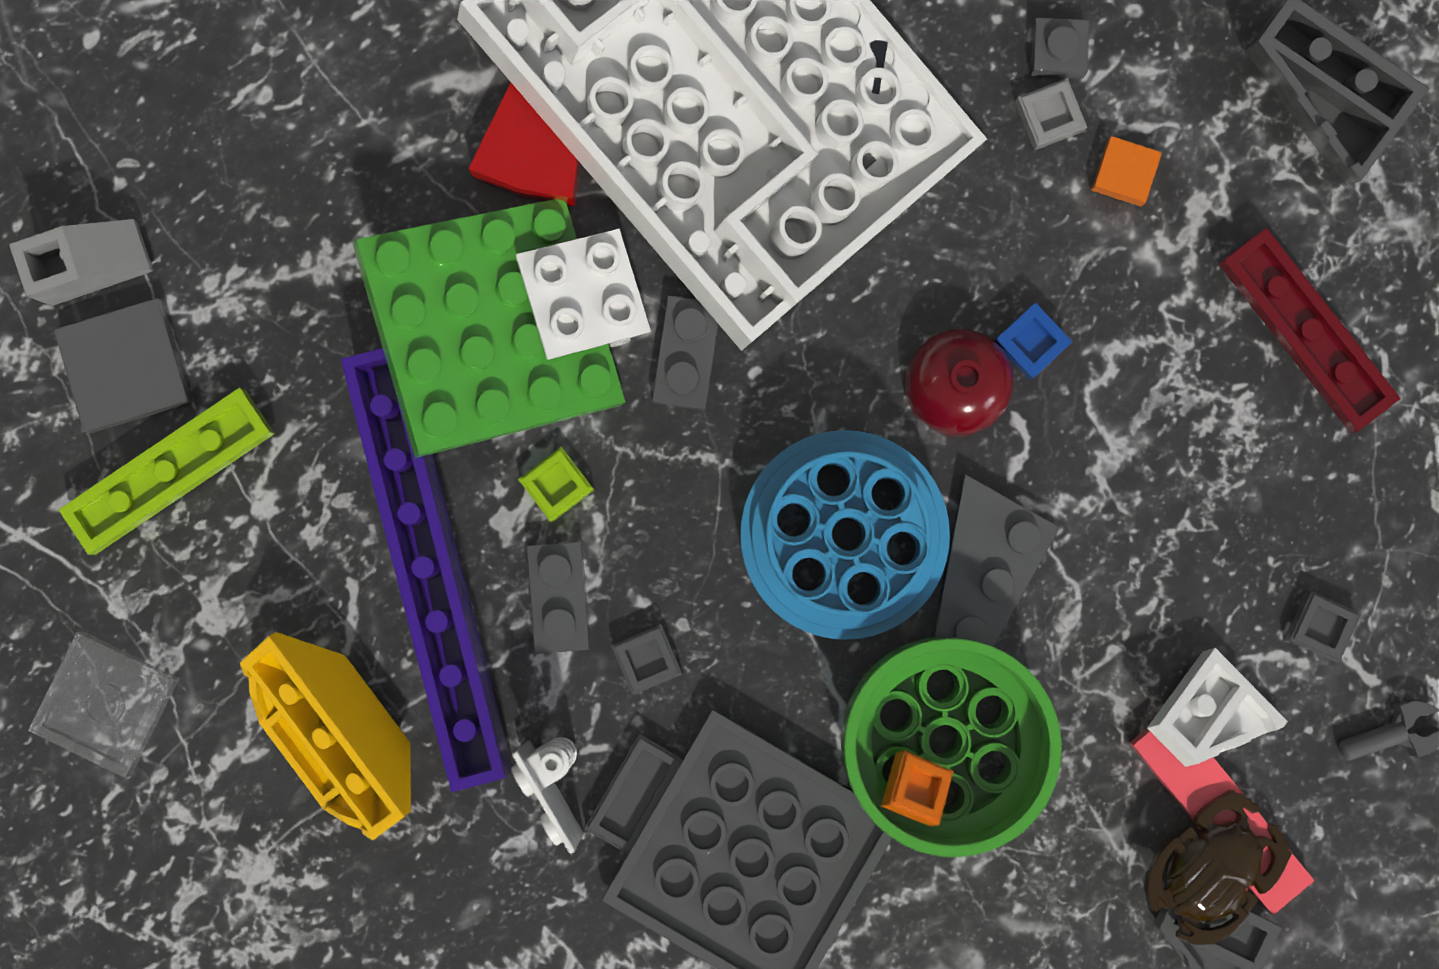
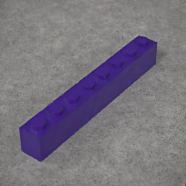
(429, 581)

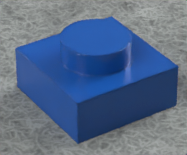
(1033, 341)

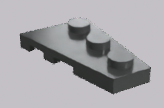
(989, 563)

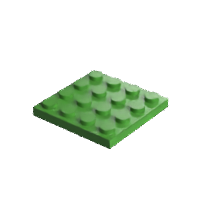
(465, 330)

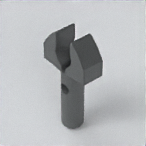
(1395, 733)

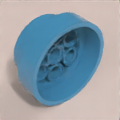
(793, 480)

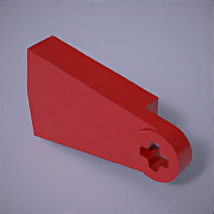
(525, 154)

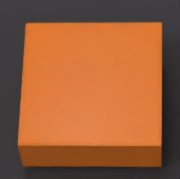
(1126, 171)
(917, 788)

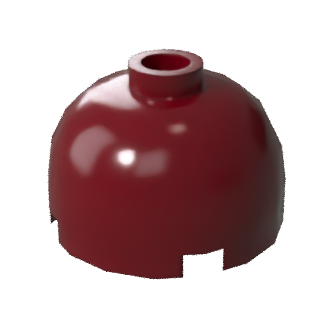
(959, 382)

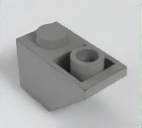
(80, 259)

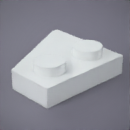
(1212, 712)

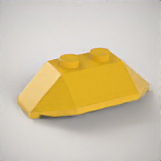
(331, 731)

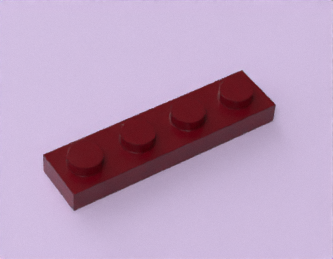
(1309, 331)

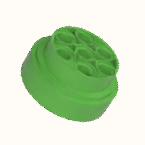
(1025, 733)

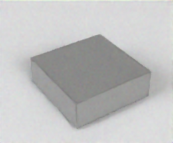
(1050, 114)

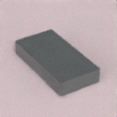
(634, 793)

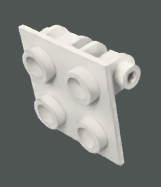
(583, 294)
(537, 774)

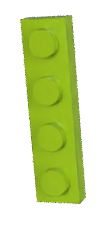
(166, 471)

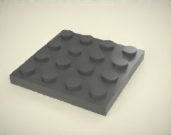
(748, 855)

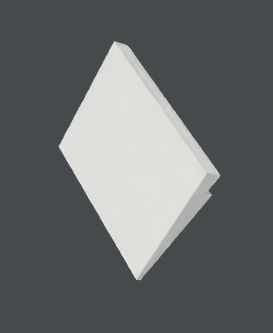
(735, 130)

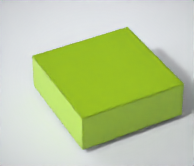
(556, 484)

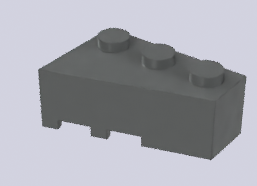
(1334, 87)

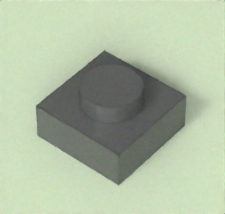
(1059, 48)

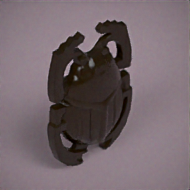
(1214, 870)

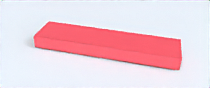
(1200, 784)

